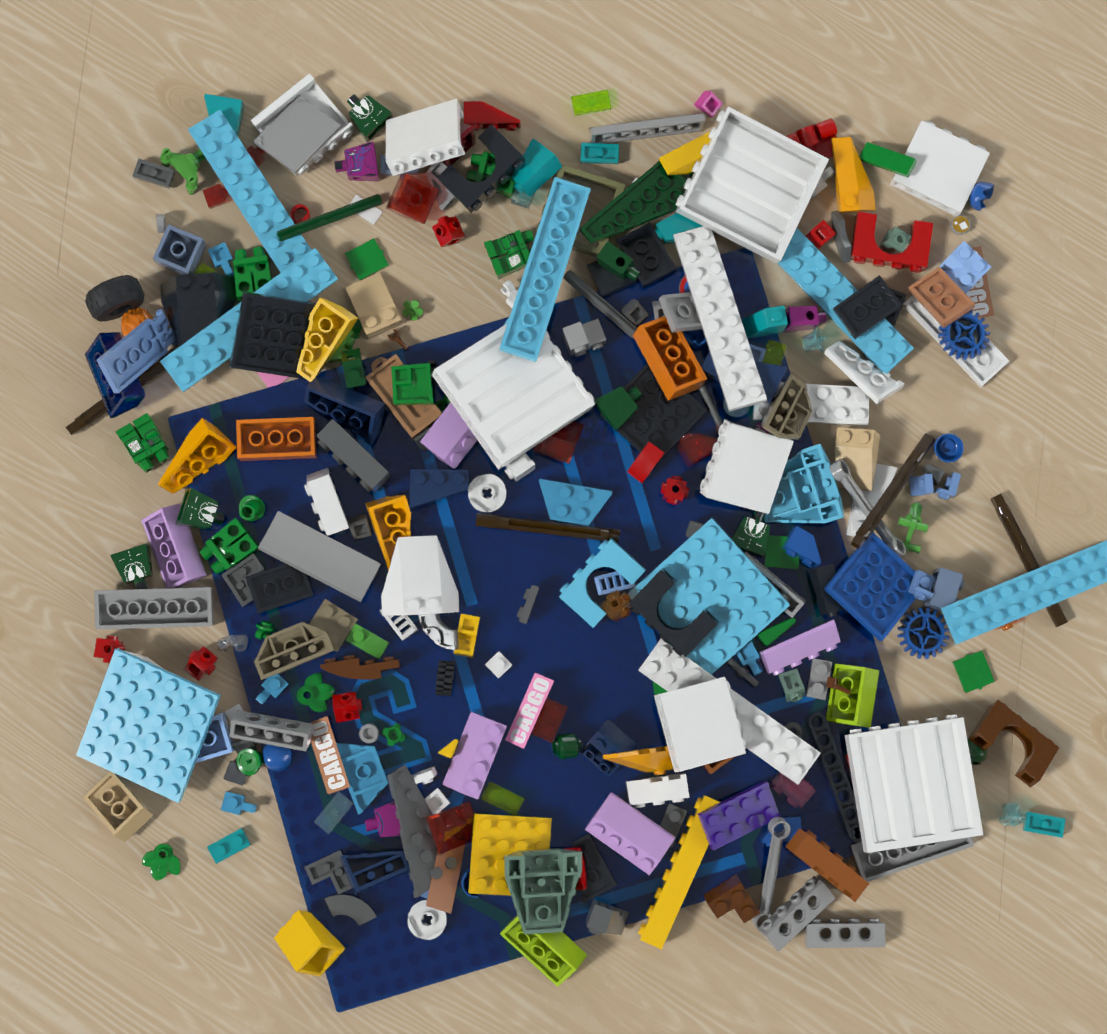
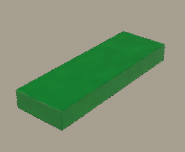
(887, 159)

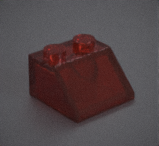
(412, 198)
(562, 443)
(695, 447)
(549, 720)
(452, 827)

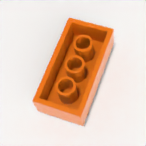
(669, 358)
(276, 439)

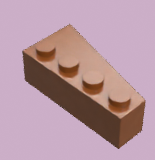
(827, 864)

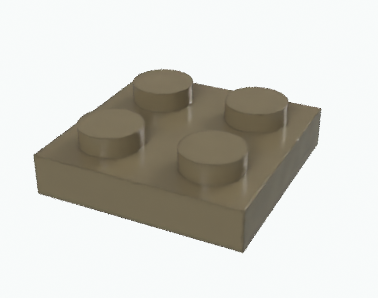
(334, 622)

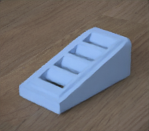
(597, 579)

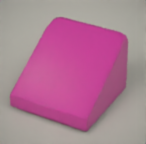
(708, 103)

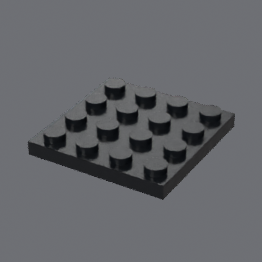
(270, 334)
(656, 417)

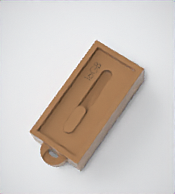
(411, 417)

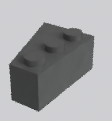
(606, 919)

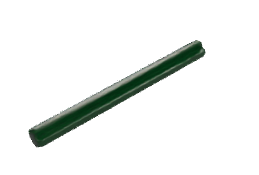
(329, 217)

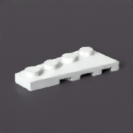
(863, 373)
(883, 477)

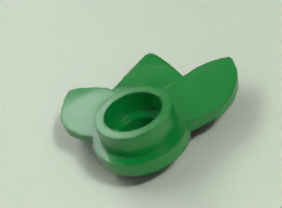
(318, 692)
(161, 864)

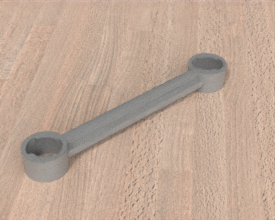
(842, 473)
(771, 868)

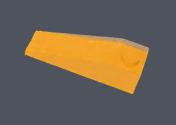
(851, 181)
(200, 451)
(390, 520)
(645, 760)

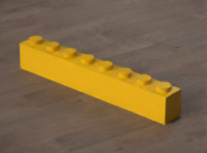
(677, 879)

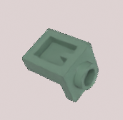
(896, 239)
(792, 685)

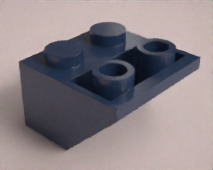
(607, 740)

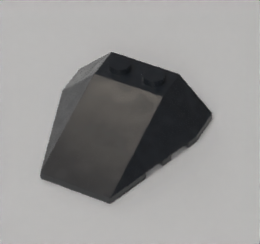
(196, 302)

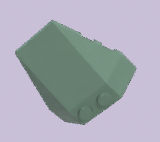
(542, 887)

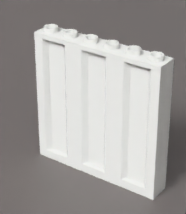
(751, 184)
(511, 399)
(913, 784)

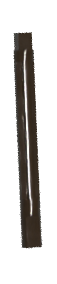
(99, 408)
(892, 490)
(547, 527)
(1023, 550)

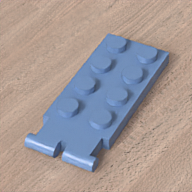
(137, 351)

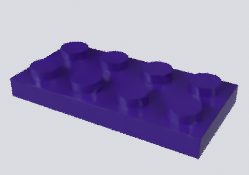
(738, 815)

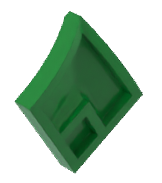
(412, 384)

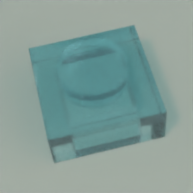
(522, 199)

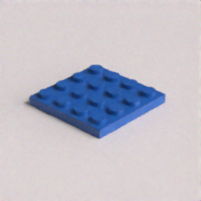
(874, 586)

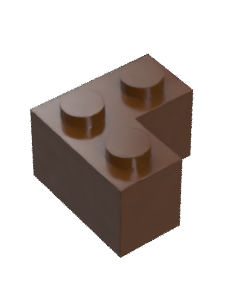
(729, 896)

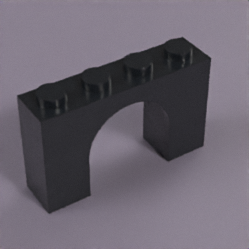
(474, 193)
(820, 578)
(647, 605)

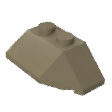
(789, 410)
(291, 649)

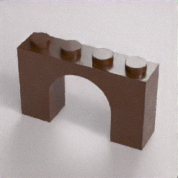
(1038, 748)

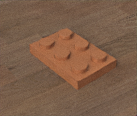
(941, 297)

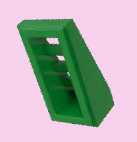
(769, 635)

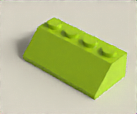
(549, 952)

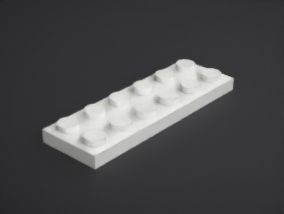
(980, 368)
(831, 405)

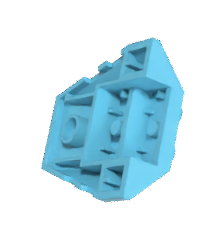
(807, 490)

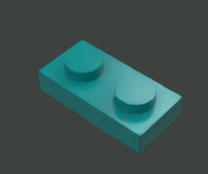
(599, 153)
(1044, 824)
(229, 845)

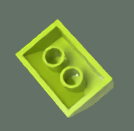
(859, 705)

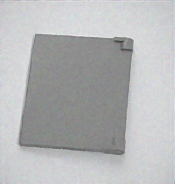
(297, 134)

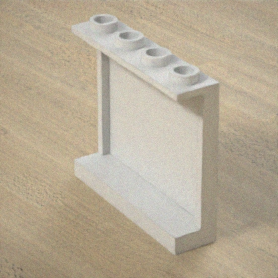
(312, 92)
(424, 137)
(944, 168)
(745, 467)
(700, 724)

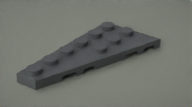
(415, 832)

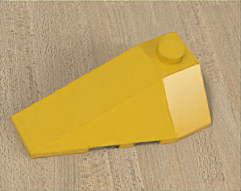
(683, 158)
(326, 331)

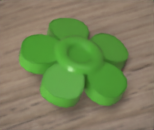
(412, 310)

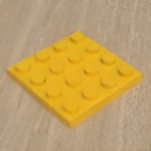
(499, 836)

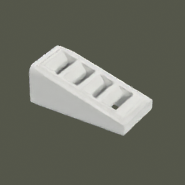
(408, 632)

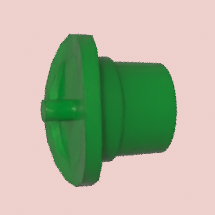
(251, 508)
(249, 761)

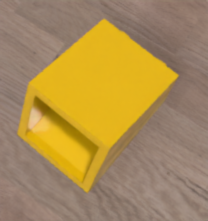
(308, 944)

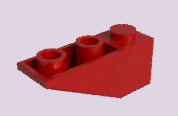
(482, 115)

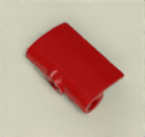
(817, 137)

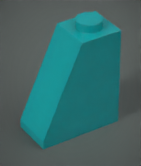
(230, 107)
(538, 168)
(672, 225)
(765, 322)

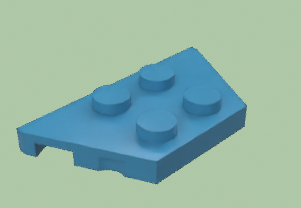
(572, 502)
(363, 773)

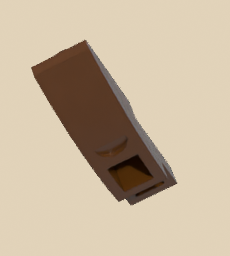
(353, 669)

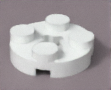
(485, 482)
(424, 930)

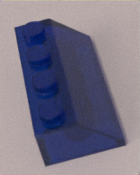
(114, 402)

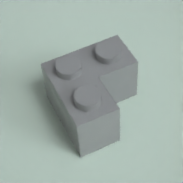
(583, 337)

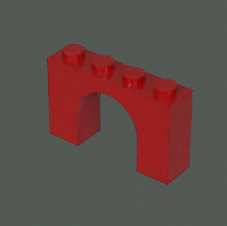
(866, 250)

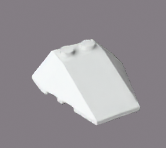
(419, 579)

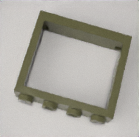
(619, 187)

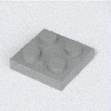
(680, 312)

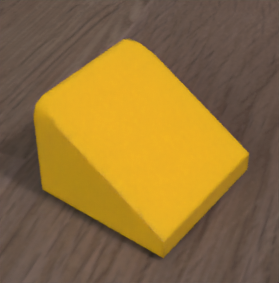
(449, 750)

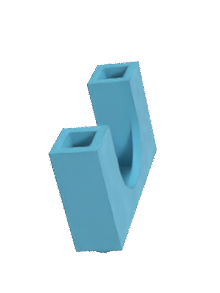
(576, 593)

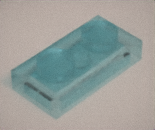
(334, 812)

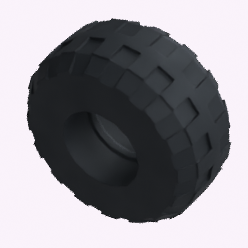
(114, 298)

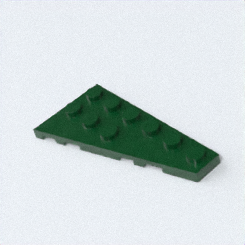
(643, 201)

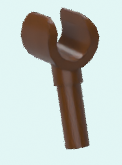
(397, 339)
(833, 683)

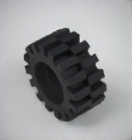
(445, 678)

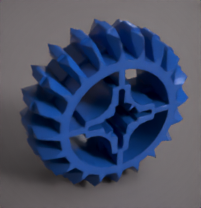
(967, 340)
(925, 624)

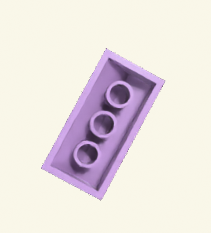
(449, 437)
(173, 548)
(799, 647)
(474, 755)
(630, 833)

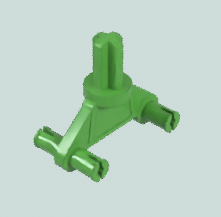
(186, 165)
(914, 522)

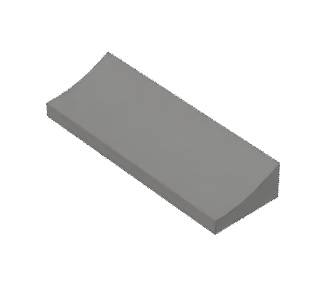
(647, 129)
(319, 556)
(154, 608)
(886, 862)

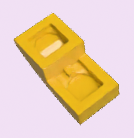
(467, 635)

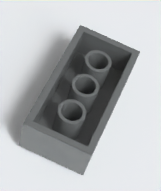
(354, 456)

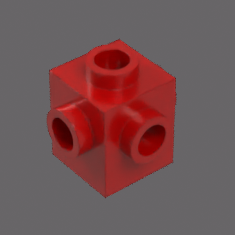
(448, 231)
(669, 495)
(103, 645)
(201, 663)
(346, 706)

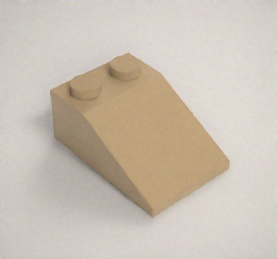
(374, 305)
(860, 453)
(118, 806)

